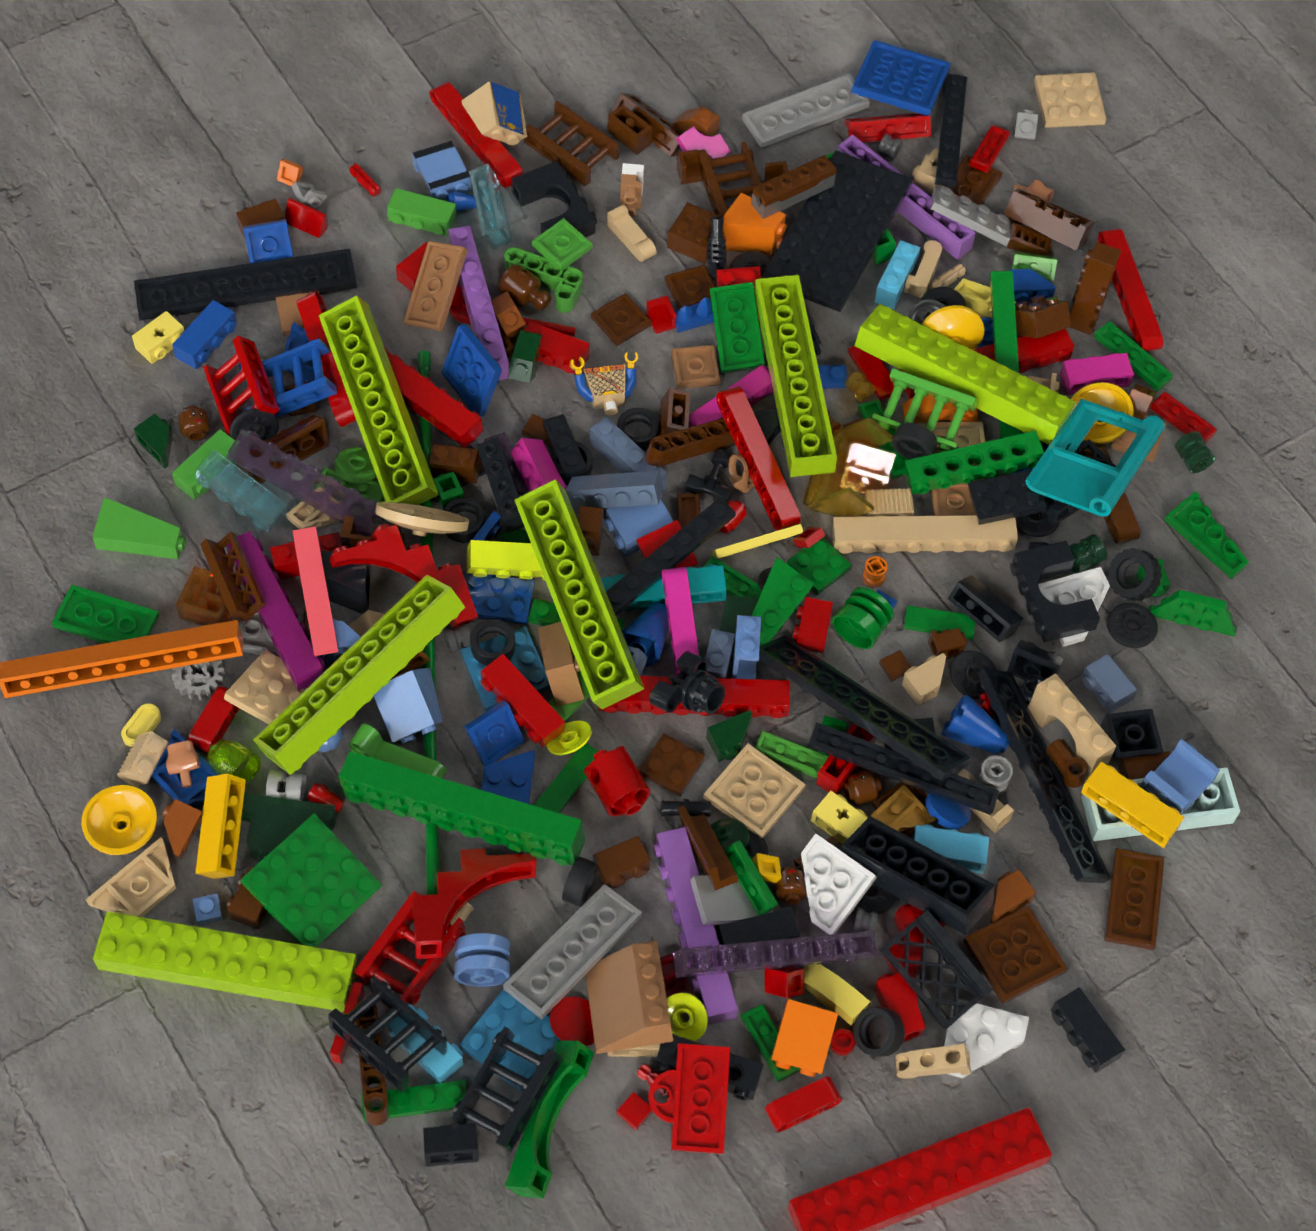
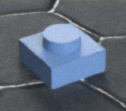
(207, 909)

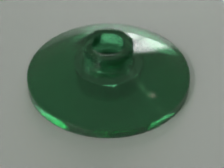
(733, 830)

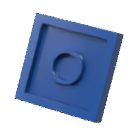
(268, 241)
(494, 733)

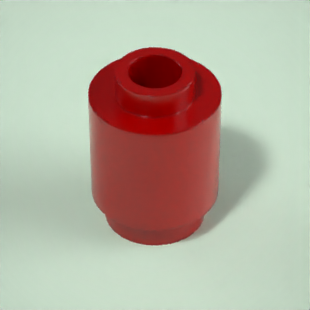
(741, 513)

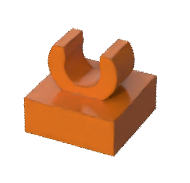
(289, 172)

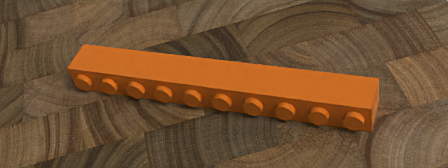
(121, 658)

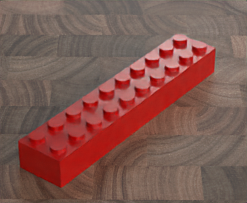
(925, 1177)

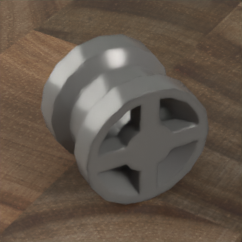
(890, 146)
(865, 921)

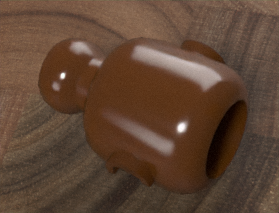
(523, 287)

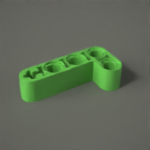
(565, 283)
(369, 743)

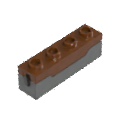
(793, 186)

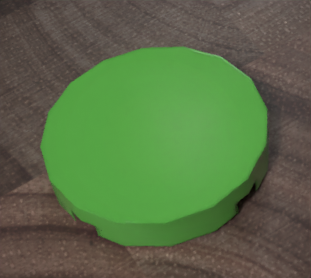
(354, 465)

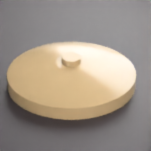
(422, 518)

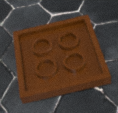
(1015, 954)

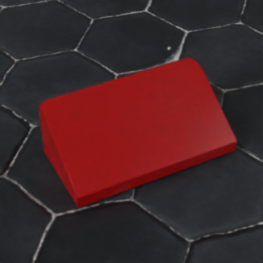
(305, 218)

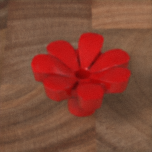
(985, 705)

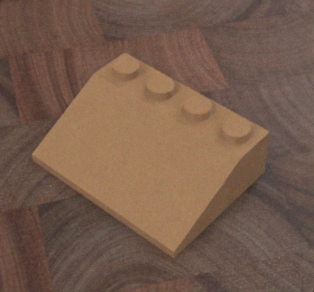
(629, 999)

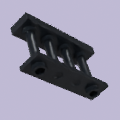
(379, 1056)
(521, 1110)

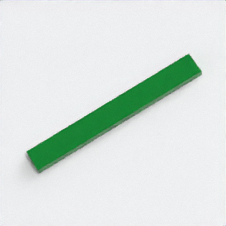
(1004, 330)

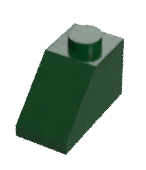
(525, 356)
(155, 438)
(729, 736)

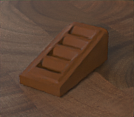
(1017, 241)

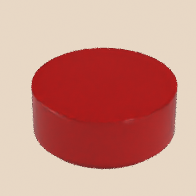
(842, 1042)

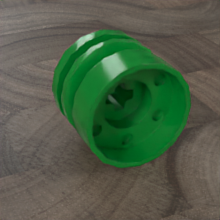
(863, 618)

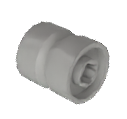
(996, 773)
(294, 788)

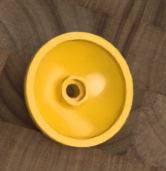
(958, 324)
(1110, 397)
(114, 808)

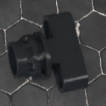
(692, 687)

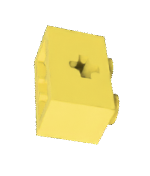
(157, 337)
(829, 817)

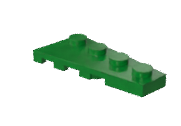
(1201, 530)
(780, 598)

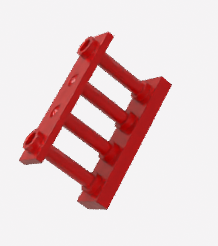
(252, 371)
(385, 949)

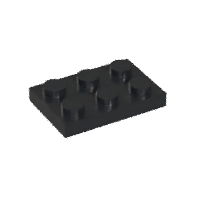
(1004, 498)

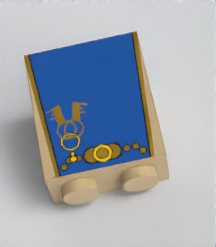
(497, 113)

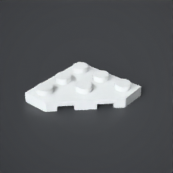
(1076, 588)
(832, 884)
(986, 1033)

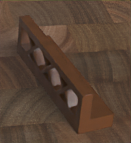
(662, 130)
(230, 581)
(708, 850)

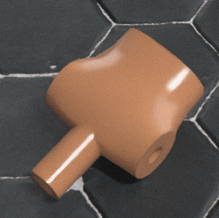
(1038, 189)
(182, 760)

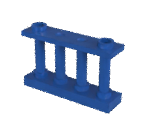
(302, 394)

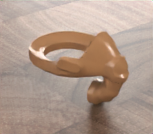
(740, 482)

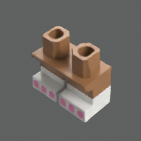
(631, 187)

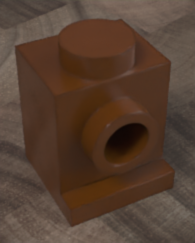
(947, 642)

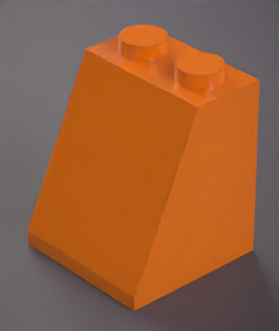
(749, 231)
(803, 1037)

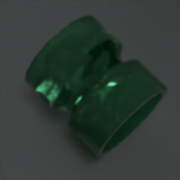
(1194, 452)
(1087, 553)

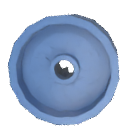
(482, 960)

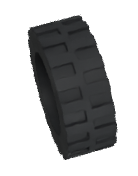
(1122, 562)

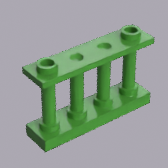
(922, 389)

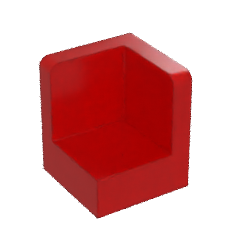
(661, 314)
(784, 981)

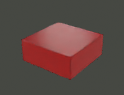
(809, 537)
(634, 1111)

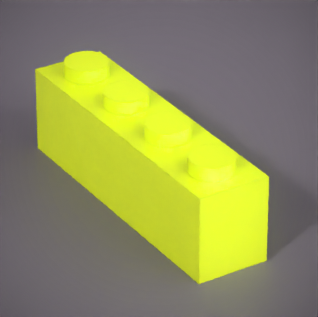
(502, 559)

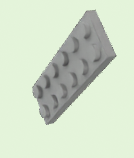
(804, 111)
(572, 951)

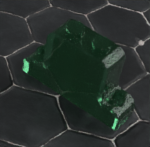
(277, 818)

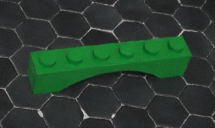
(531, 1165)

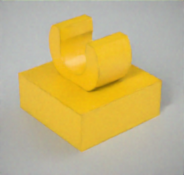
(768, 867)

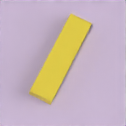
(756, 542)

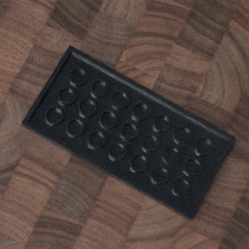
(840, 230)

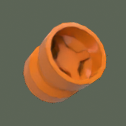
(875, 571)

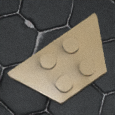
(138, 885)

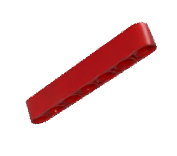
(486, 149)
(1132, 293)
(310, 308)
(759, 458)

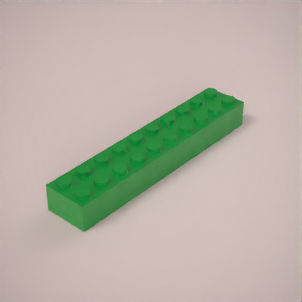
(462, 809)

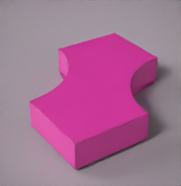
(694, 140)

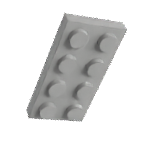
(971, 215)

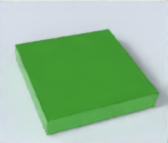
(562, 244)

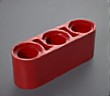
(213, 721)
(803, 1104)

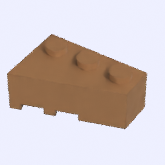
(560, 664)

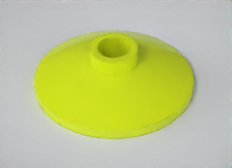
(572, 739)
(689, 1004)

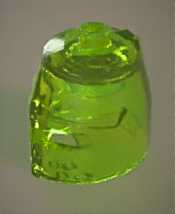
(228, 756)

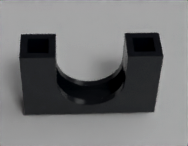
(553, 182)
(1051, 619)

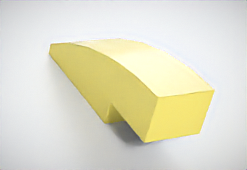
(976, 297)
(834, 992)

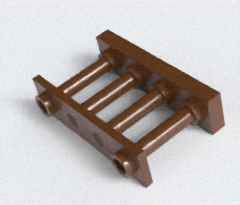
(567, 159)
(711, 180)

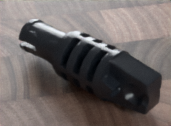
(716, 246)

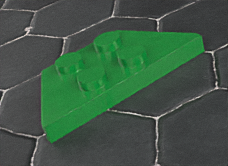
(1196, 611)

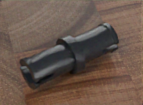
(694, 808)

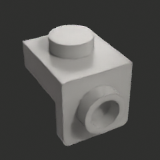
(1025, 125)
(308, 195)

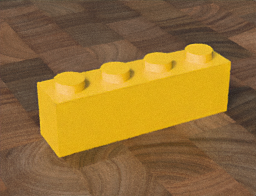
(1132, 804)
(220, 826)

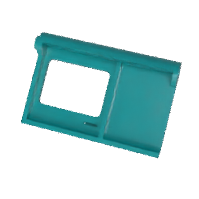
(1085, 481)

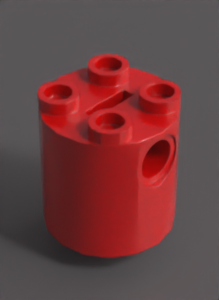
(617, 782)

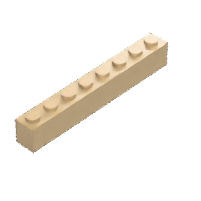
(921, 534)

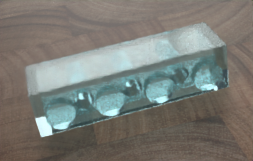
(490, 206)
(240, 491)

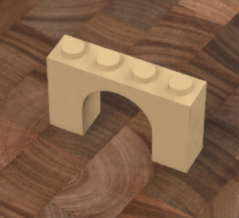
(1055, 701)

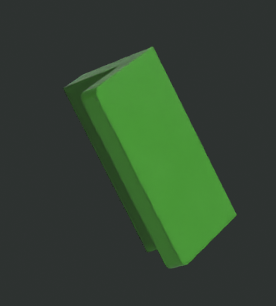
(1041, 264)

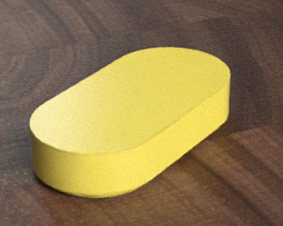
(142, 721)

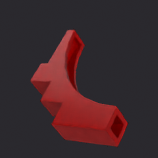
(417, 562)
(454, 889)
(892, 989)

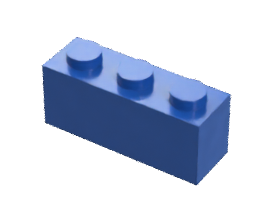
(204, 334)

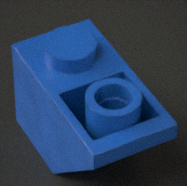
(1030, 284)

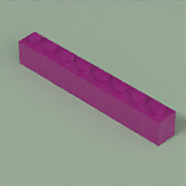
(280, 617)

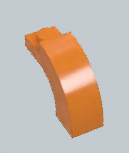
(947, 412)

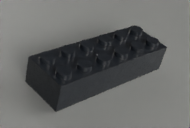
(920, 875)

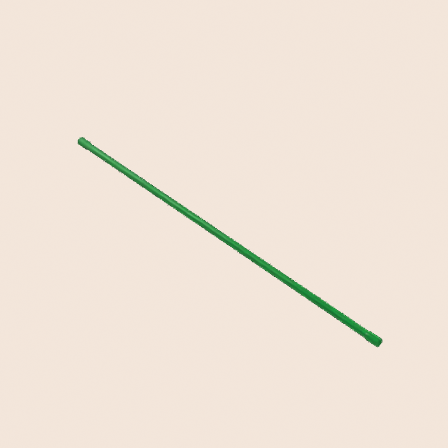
(430, 749)

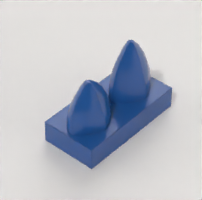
(694, 315)

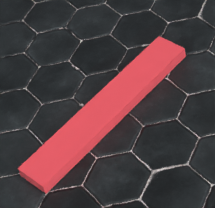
(315, 591)

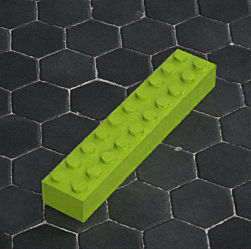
(949, 364)
(795, 376)
(378, 403)
(579, 595)
(359, 674)
(225, 961)

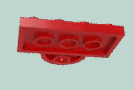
(695, 1098)

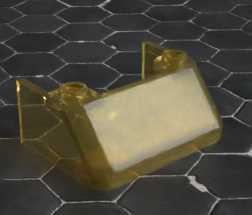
(823, 489)

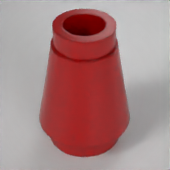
(322, 794)

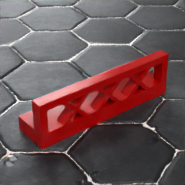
(898, 126)

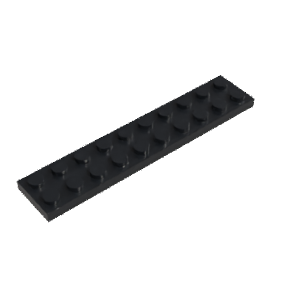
(244, 283)
(863, 708)
(1043, 777)

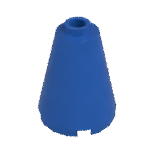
(649, 632)
(975, 727)

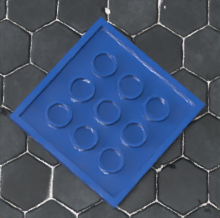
(901, 78)

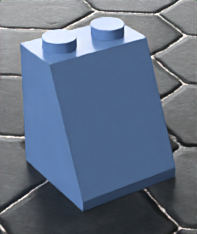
(409, 705)

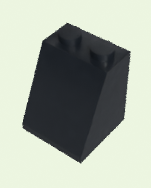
(347, 584)

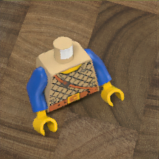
(606, 385)

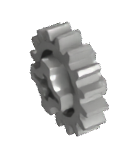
(198, 678)

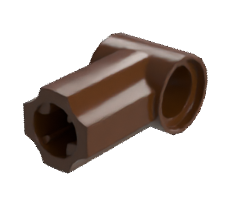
(1066, 762)

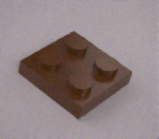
(672, 764)

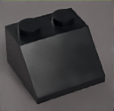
(1031, 659)
(1133, 733)

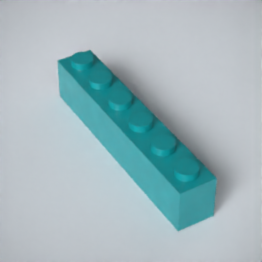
(705, 586)

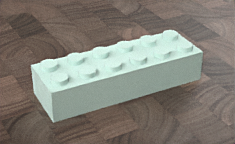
(1212, 808)

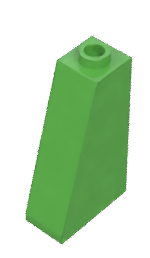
(135, 532)

